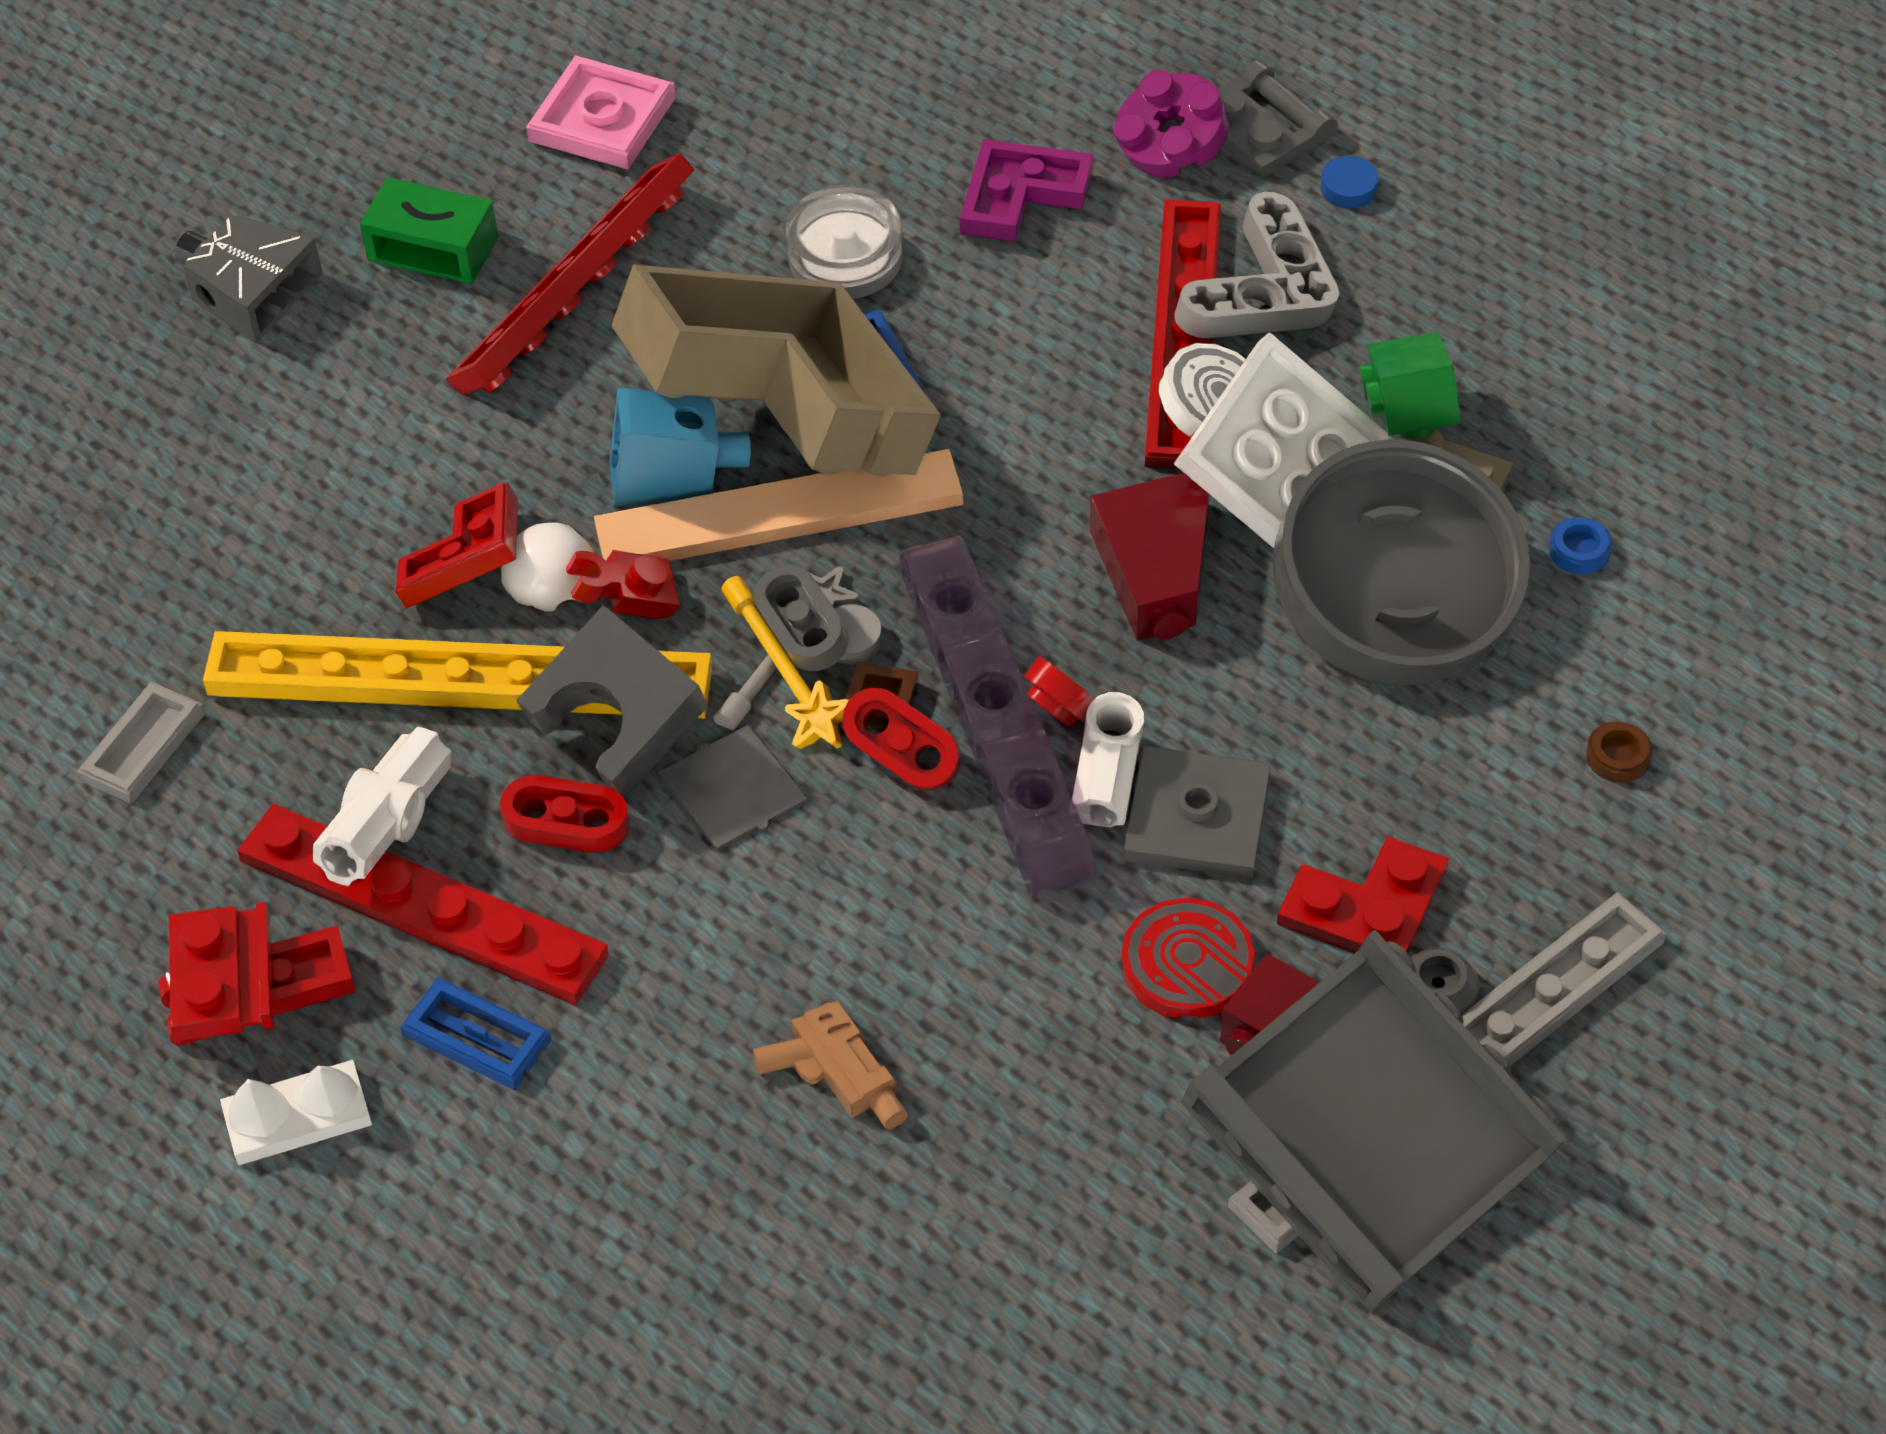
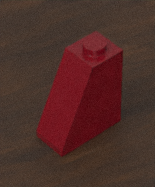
(1154, 551)

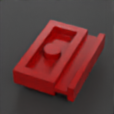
(220, 971)

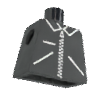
(248, 272)

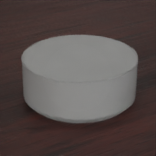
(863, 633)

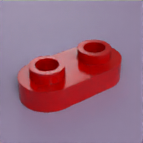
(1057, 693)
(902, 740)
(567, 810)

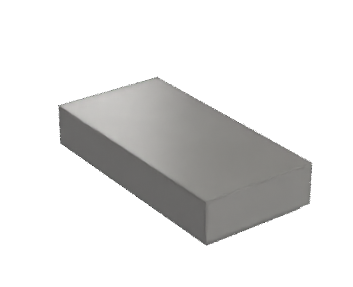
(141, 742)

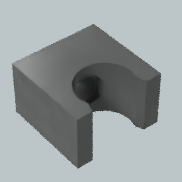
(619, 669)

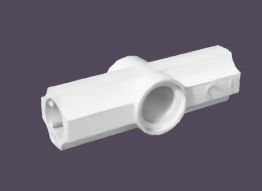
(382, 806)

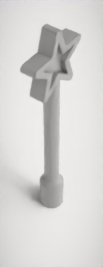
(739, 703)

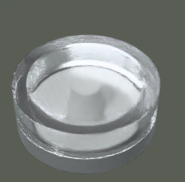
(845, 238)

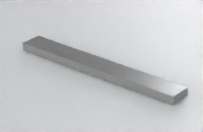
(1521, 1012)

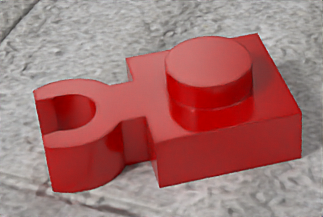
(632, 581)

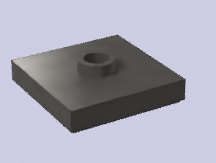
(1197, 812)

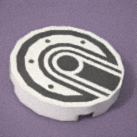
(1195, 383)

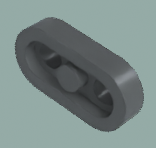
(804, 620)

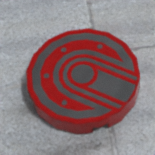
(1186, 957)

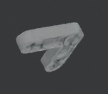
(1218, 306)

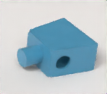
(669, 447)

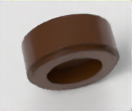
(1619, 752)

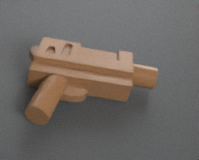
(834, 1049)

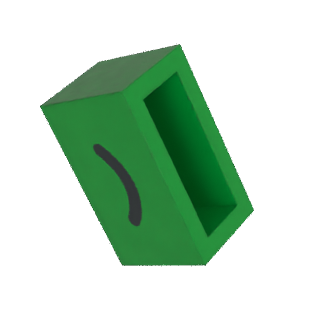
(429, 230)

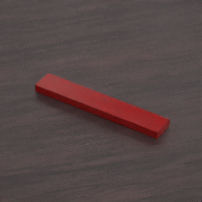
(1186, 256)

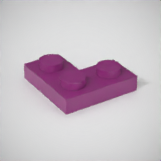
(1016, 174)

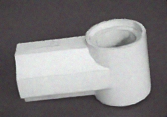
(1108, 761)

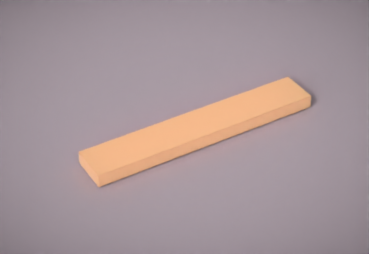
(778, 510)

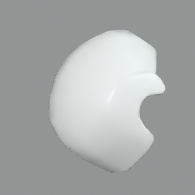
(539, 571)

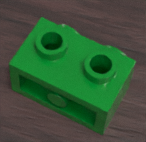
(1411, 385)

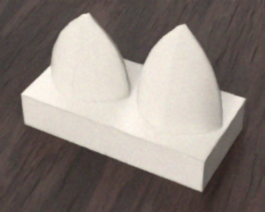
(294, 1111)

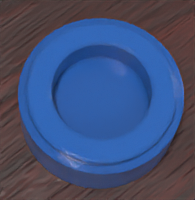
(1349, 182)
(1580, 545)

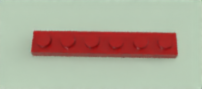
(559, 289)
(434, 909)

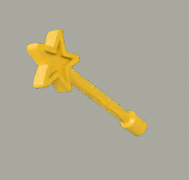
(816, 709)

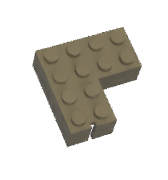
(783, 343)

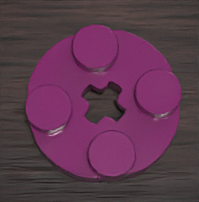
(1164, 98)

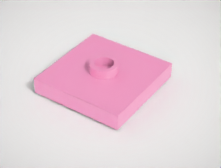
(601, 112)

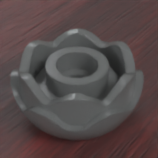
(1451, 970)

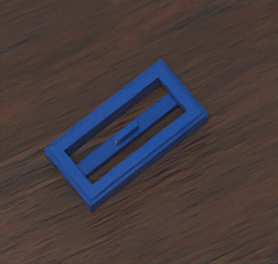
(521, 1058)

